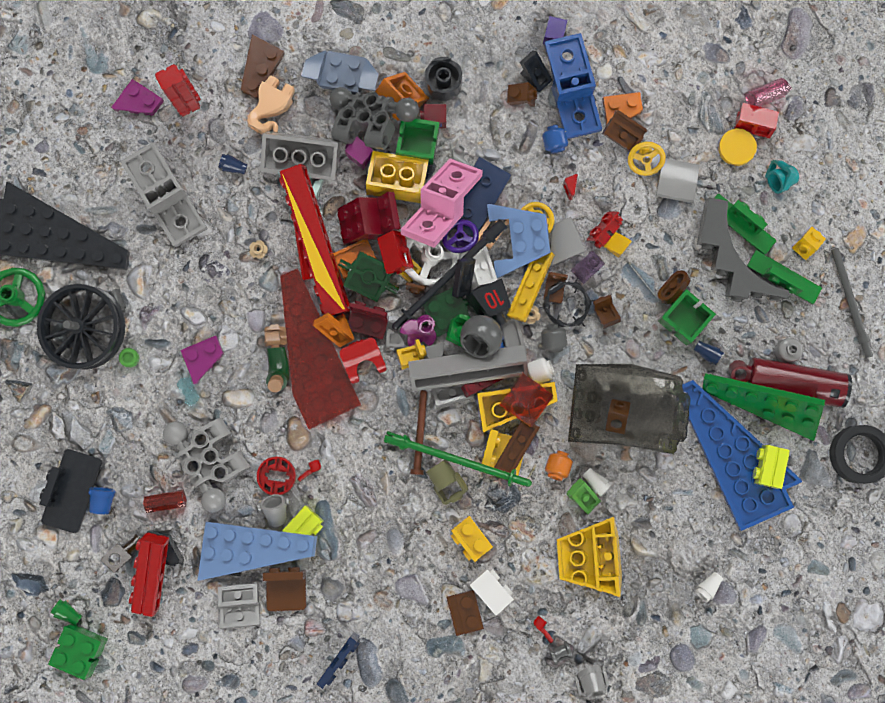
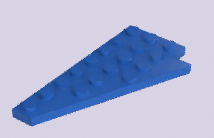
(732, 458)

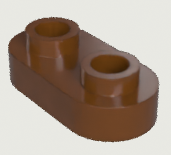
(673, 287)

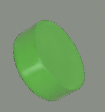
(129, 357)

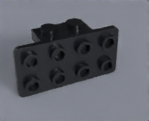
(68, 489)

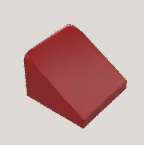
(570, 185)

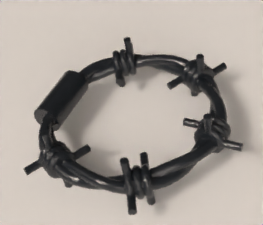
(557, 286)

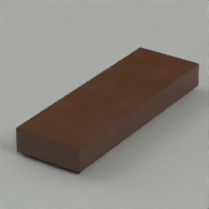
(516, 447)

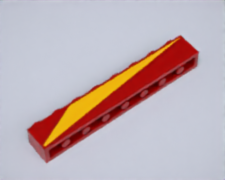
(315, 240)

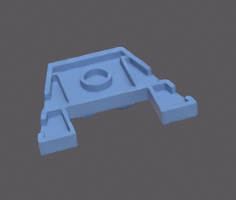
(528, 237)

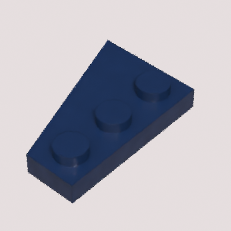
(339, 661)

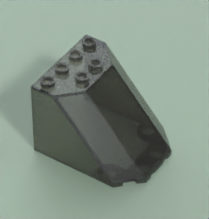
(656, 412)

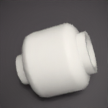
(540, 370)

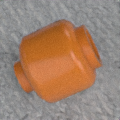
(558, 465)

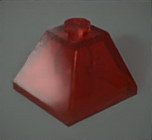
(526, 400)

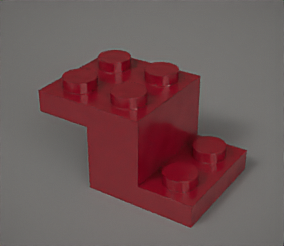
(368, 218)

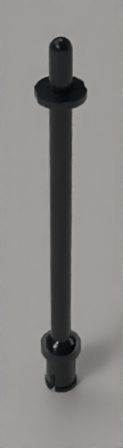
(488, 237)

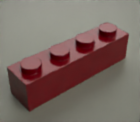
(472, 388)

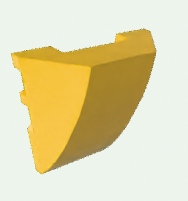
(592, 557)

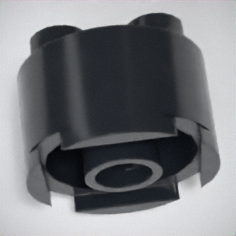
(443, 89)

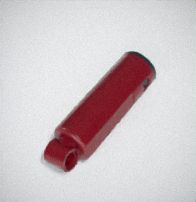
(808, 381)

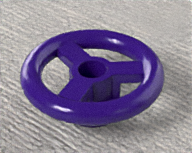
(465, 243)

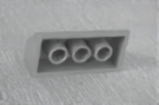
(286, 150)

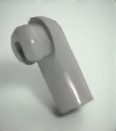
(458, 154)

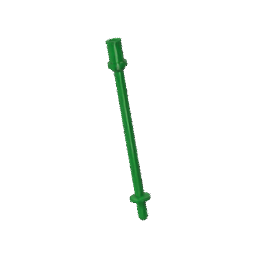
(404, 442)

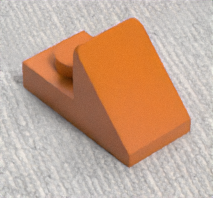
(335, 328)

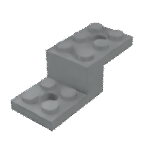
(163, 194)

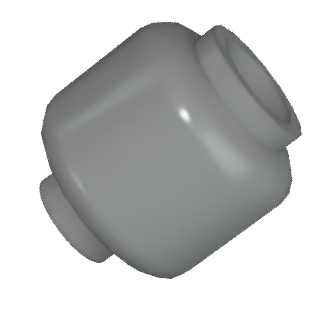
(788, 350)

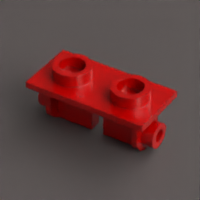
(599, 234)

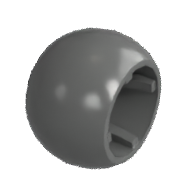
(481, 336)

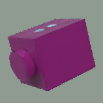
(359, 153)

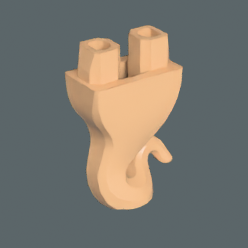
(270, 104)

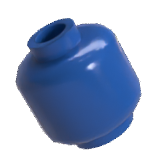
(555, 139)

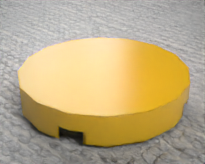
(737, 147)

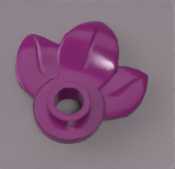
(415, 330)

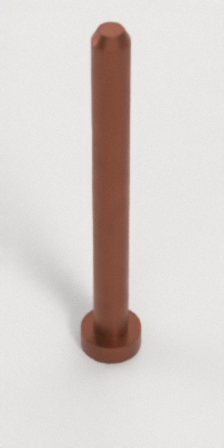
(420, 433)

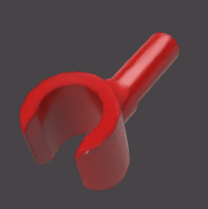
(314, 467)
(539, 623)

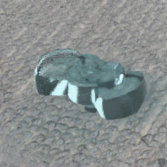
(188, 390)

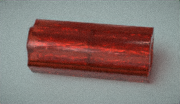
(165, 501)

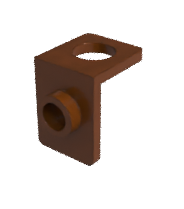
(553, 278)
(416, 289)
(618, 410)

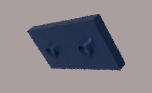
(484, 192)

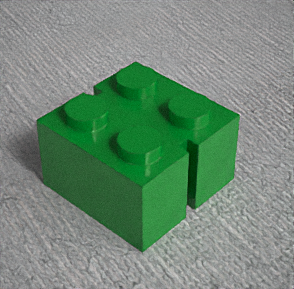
(418, 139)
(686, 319)
(75, 651)

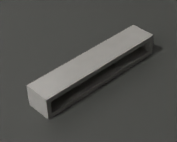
(467, 369)

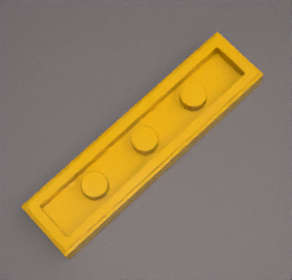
(529, 288)

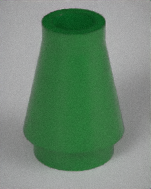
(65, 612)

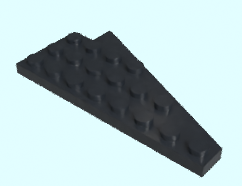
(43, 233)

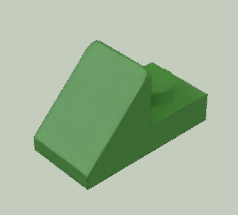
(583, 496)

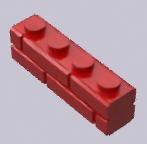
(178, 89)
(149, 574)

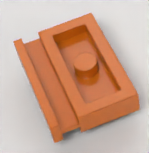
(350, 253)

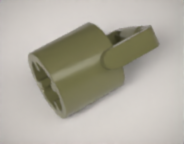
(444, 475)

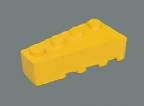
(494, 415)

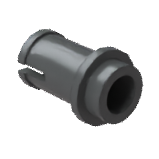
(117, 295)

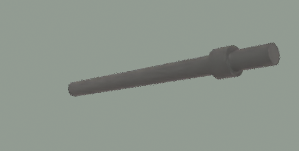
(862, 338)

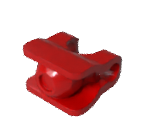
(360, 351)

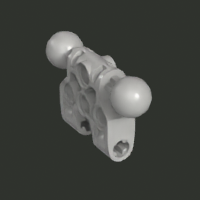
(216, 431)

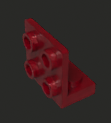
(368, 320)

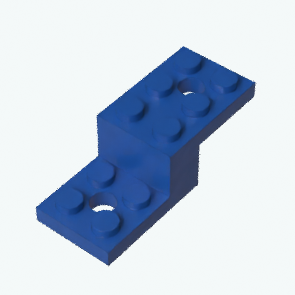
(573, 85)

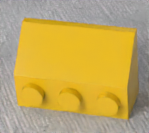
(396, 174)

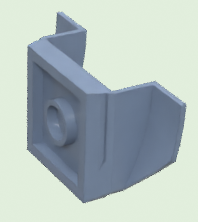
(341, 70)

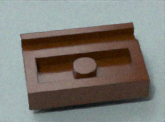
(624, 131)
(465, 612)

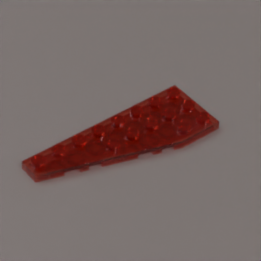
(315, 367)

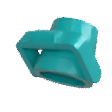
(783, 178)

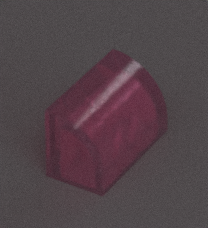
(768, 92)

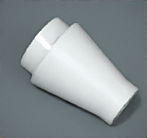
(597, 482)
(709, 587)

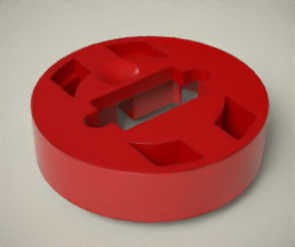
(277, 466)

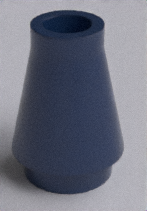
(231, 164)
(709, 352)

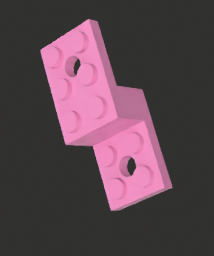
(441, 202)

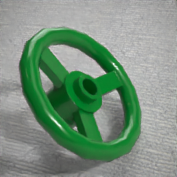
(15, 296)

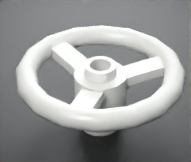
(430, 258)

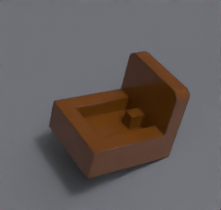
(521, 94)
(606, 311)

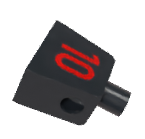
(490, 301)

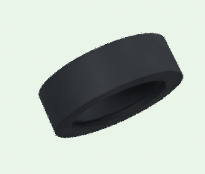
(838, 460)

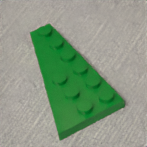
(787, 409)

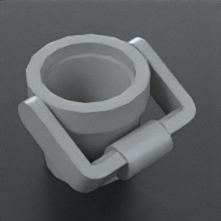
(274, 509)
(592, 682)

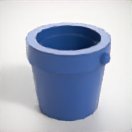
(101, 500)

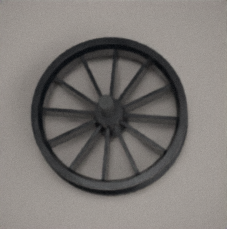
(80, 326)

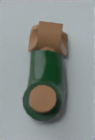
(277, 358)

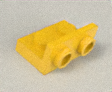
(471, 539)

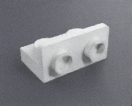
(483, 270)

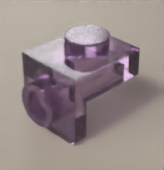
(588, 267)

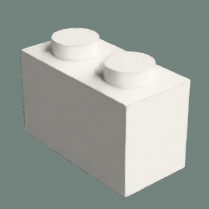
(491, 591)

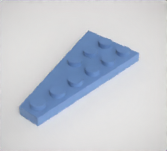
(241, 548)

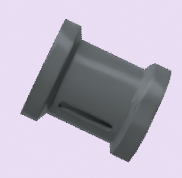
(560, 653)

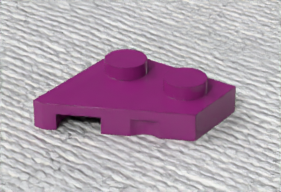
(137, 100)
(201, 357)

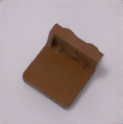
(285, 589)

